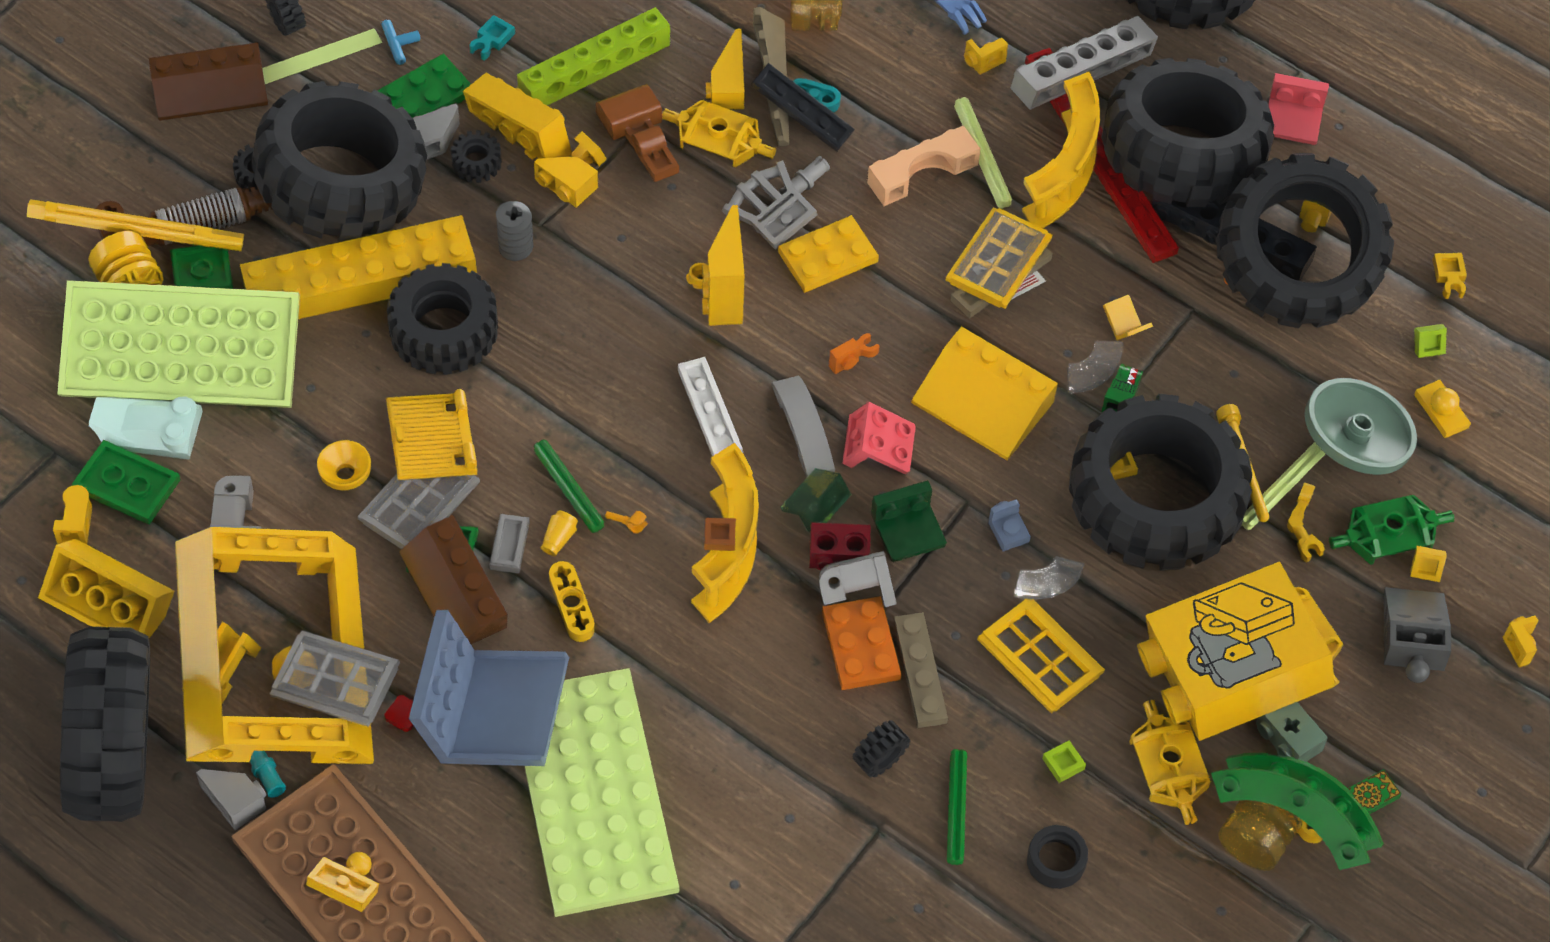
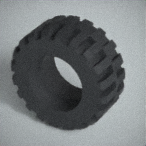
(437, 289)

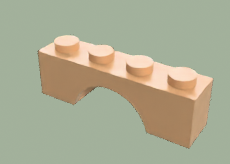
(951, 151)

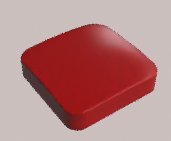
(399, 713)

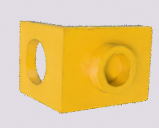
(1123, 317)

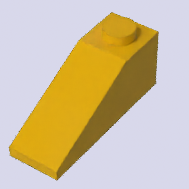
(728, 76)

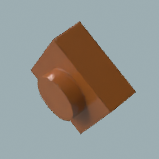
(720, 534)

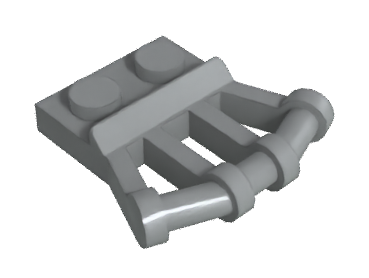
(783, 216)

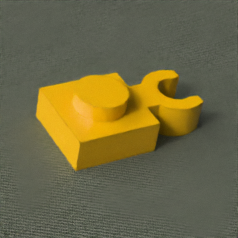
(1450, 270)

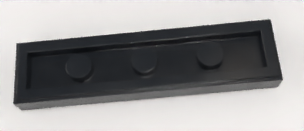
(802, 107)

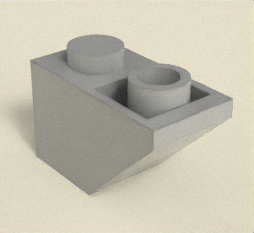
(438, 129)

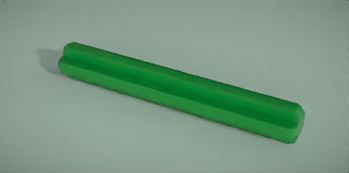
(569, 486)
(957, 807)

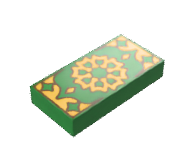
(1375, 791)

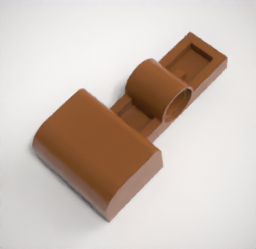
(634, 116)

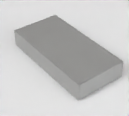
(509, 543)

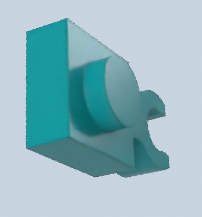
(492, 34)

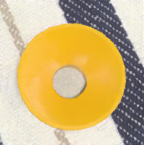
(344, 455)

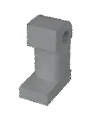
(231, 503)
(857, 575)

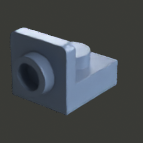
(1008, 525)

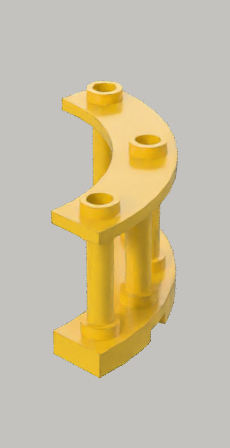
(1065, 178)
(727, 572)

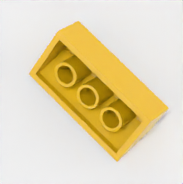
(103, 590)

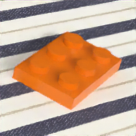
(861, 643)

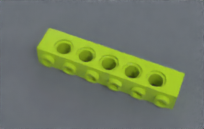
(596, 58)

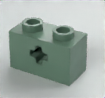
(1292, 732)

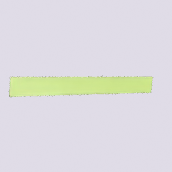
(321, 55)

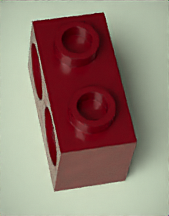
(840, 540)

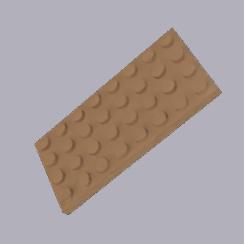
(333, 822)

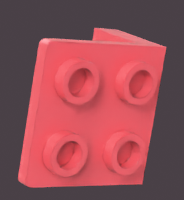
(1297, 108)
(879, 436)

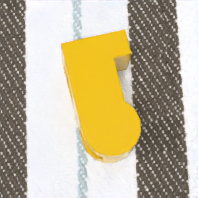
(76, 516)

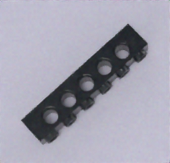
(1282, 249)

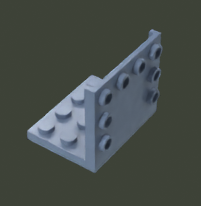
(486, 702)

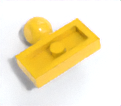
(345, 883)

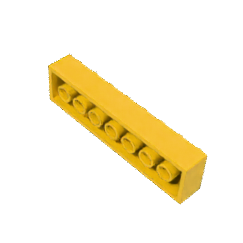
(361, 268)

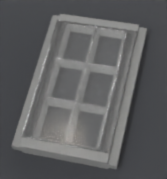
(412, 504)
(335, 678)

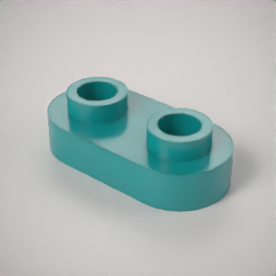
(821, 92)

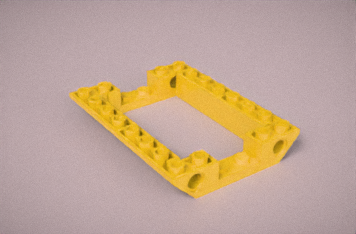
(234, 738)

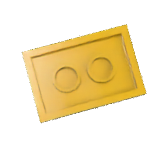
(828, 253)

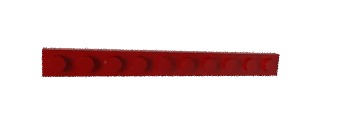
(1131, 203)

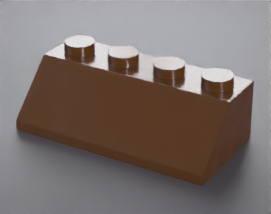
(208, 81)
(454, 580)

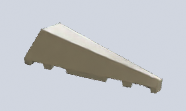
(772, 47)

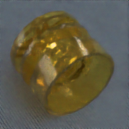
(805, 10)
(1258, 833)

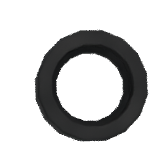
(1063, 835)

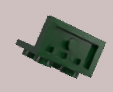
(907, 521)

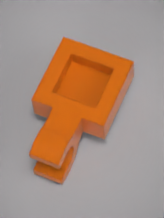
(847, 354)

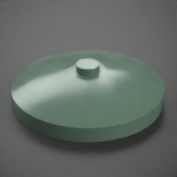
(1360, 426)

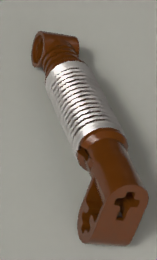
(212, 212)

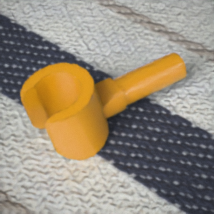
(634, 523)

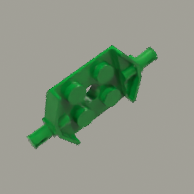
(1372, 536)

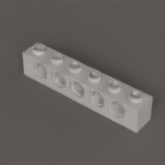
(1098, 54)

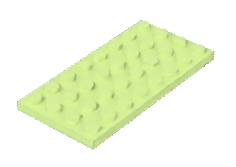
(179, 343)
(600, 801)

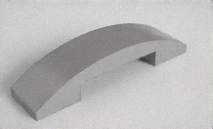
(805, 424)

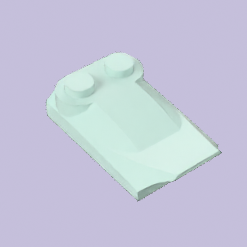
(148, 424)

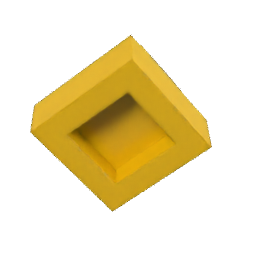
(588, 150)
(1428, 563)

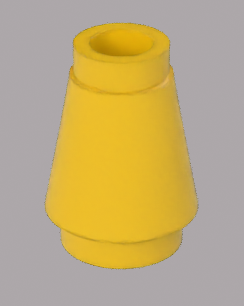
(559, 531)

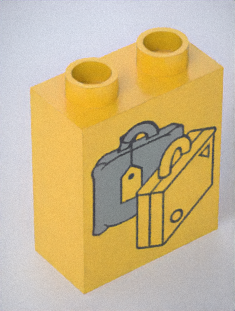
(1236, 652)

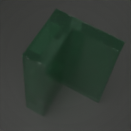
(817, 497)

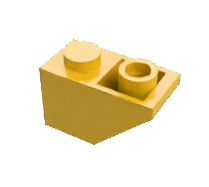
(567, 177)

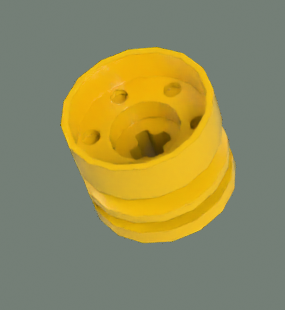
(124, 259)

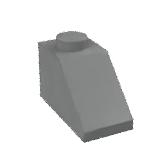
(233, 795)

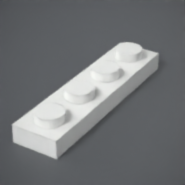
(708, 405)

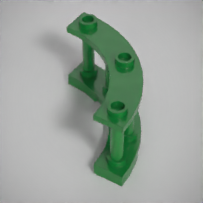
(1307, 794)

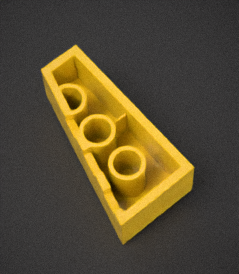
(519, 117)

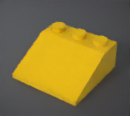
(724, 275)

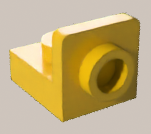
(986, 57)
(1520, 641)

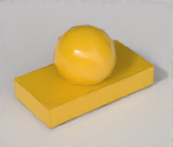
(1442, 408)

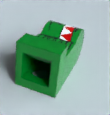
(1123, 386)

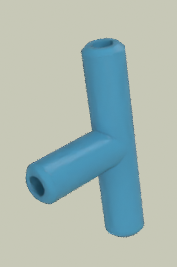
(395, 42)

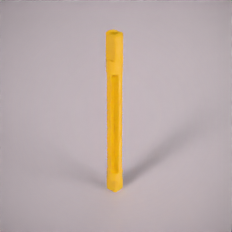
(142, 225)

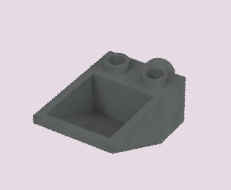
(1416, 631)

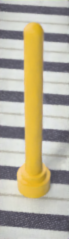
(1232, 415)

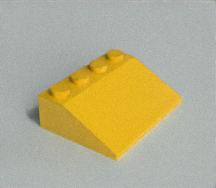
(985, 393)

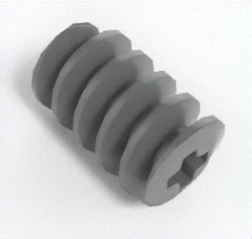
(514, 230)

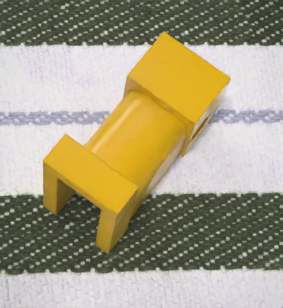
(231, 651)

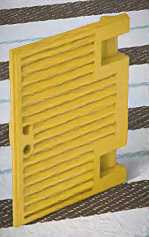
(431, 436)

